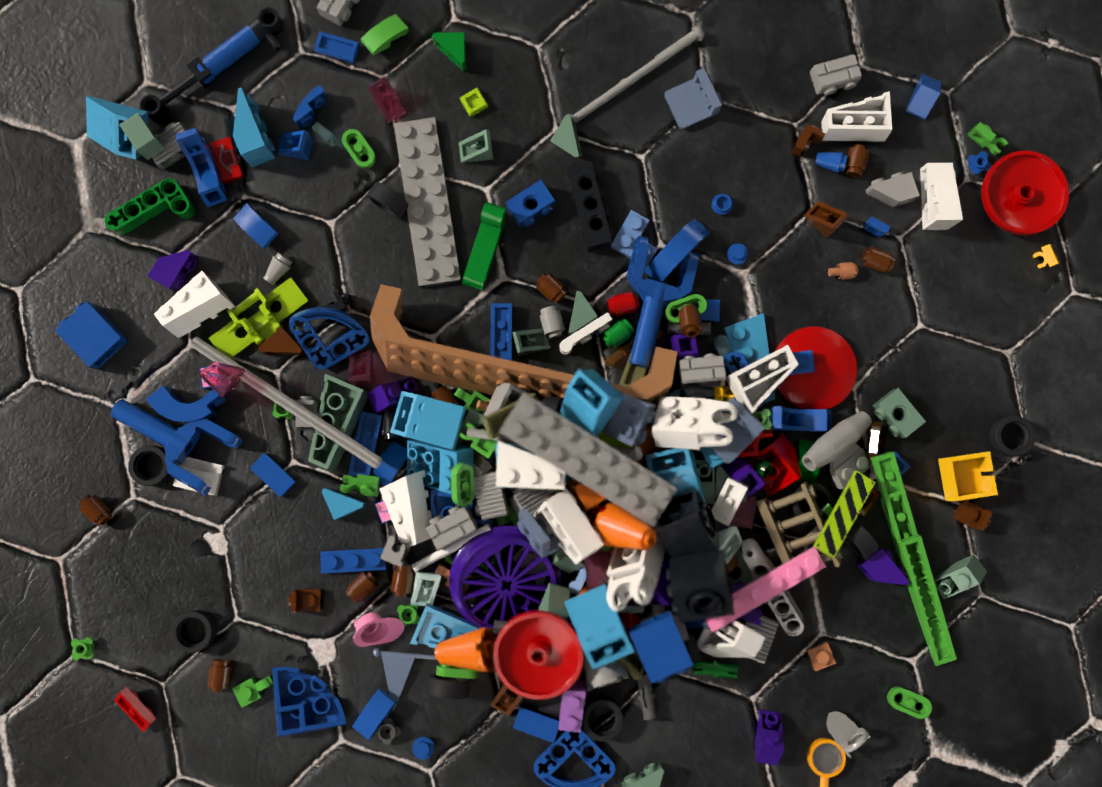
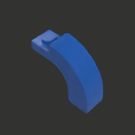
(203, 165)
(676, 250)
(171, 407)
(800, 419)

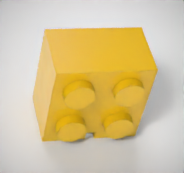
(963, 476)

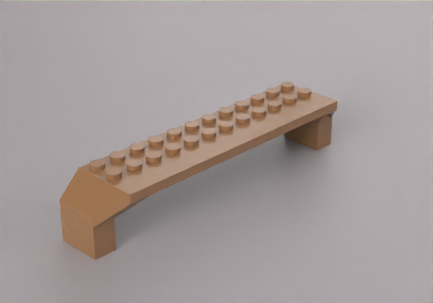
(485, 372)

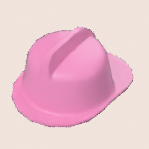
(374, 629)

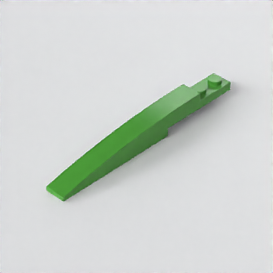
(913, 558)

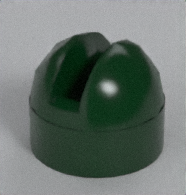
(763, 468)

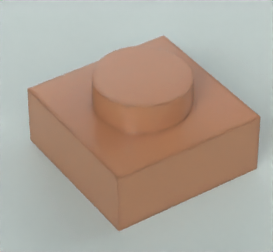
(820, 656)

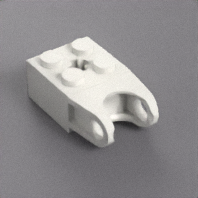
(692, 423)
(634, 573)

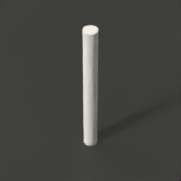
(447, 550)

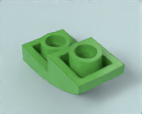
(382, 34)

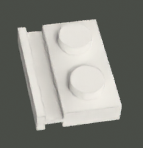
(207, 471)

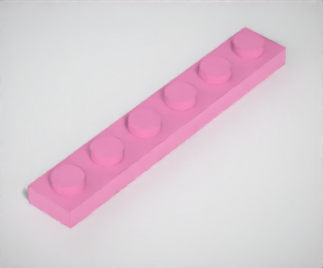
(770, 585)

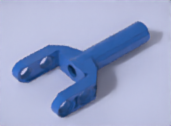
(655, 297)
(176, 441)

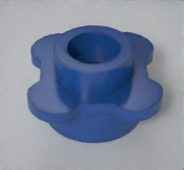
(973, 163)

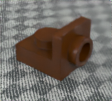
(809, 134)
(972, 516)
(305, 600)

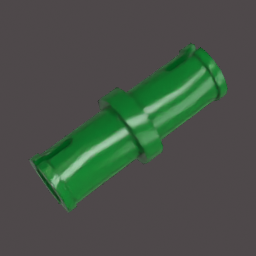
(715, 669)

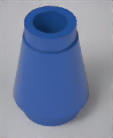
(832, 161)

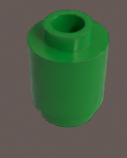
(618, 334)

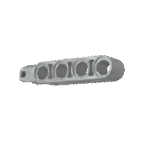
(755, 557)

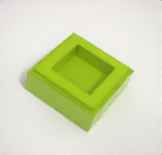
(473, 102)

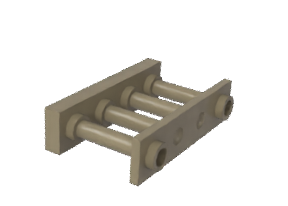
(777, 528)

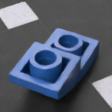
(304, 114)
(255, 226)
(374, 713)

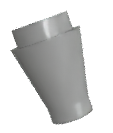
(278, 267)

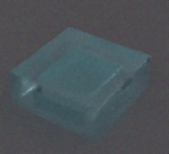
(324, 134)

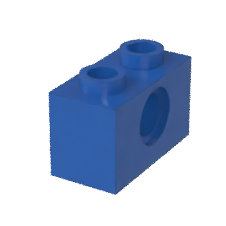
(536, 193)

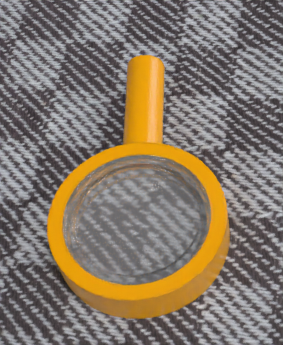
(825, 759)

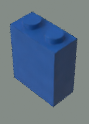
(91, 335)
(660, 647)

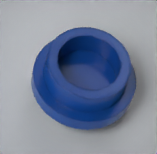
(722, 204)
(737, 254)
(423, 747)

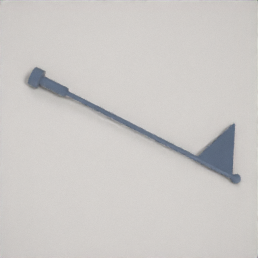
(397, 668)

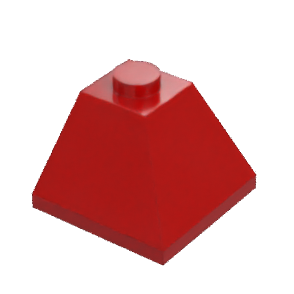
(784, 461)

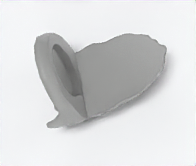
(845, 732)

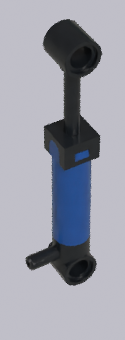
(219, 59)

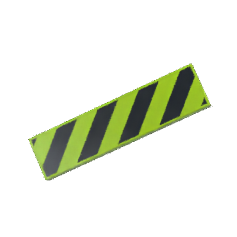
(844, 514)

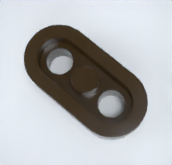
(877, 435)

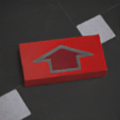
(226, 160)

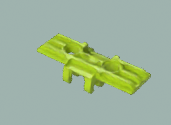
(261, 324)

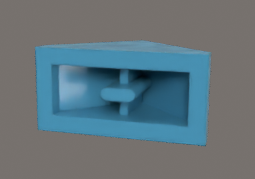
(341, 504)

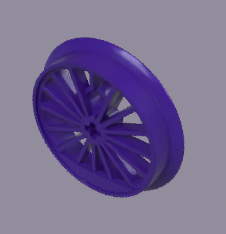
(479, 550)

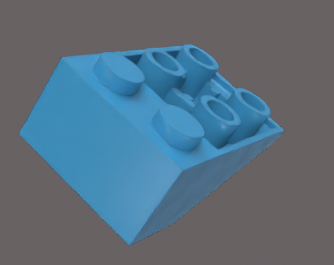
(104, 125)
(251, 131)
(590, 401)
(428, 420)
(436, 462)
(677, 468)
(599, 627)

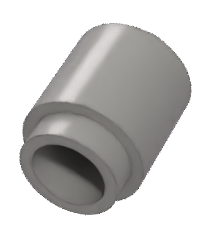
(552, 322)

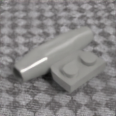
(840, 449)

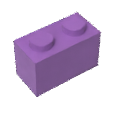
(572, 707)

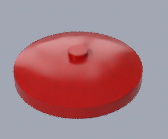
(1025, 193)
(833, 366)
(538, 654)

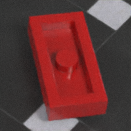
(131, 705)

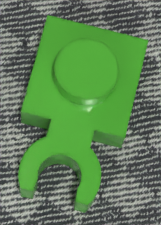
(482, 446)

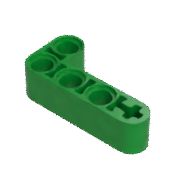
(148, 211)
(485, 246)

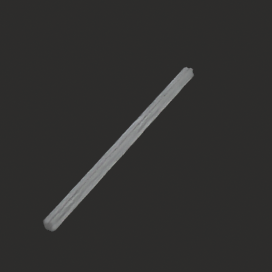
(291, 405)

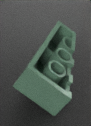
(341, 408)

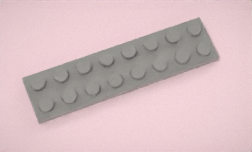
(428, 202)
(587, 459)

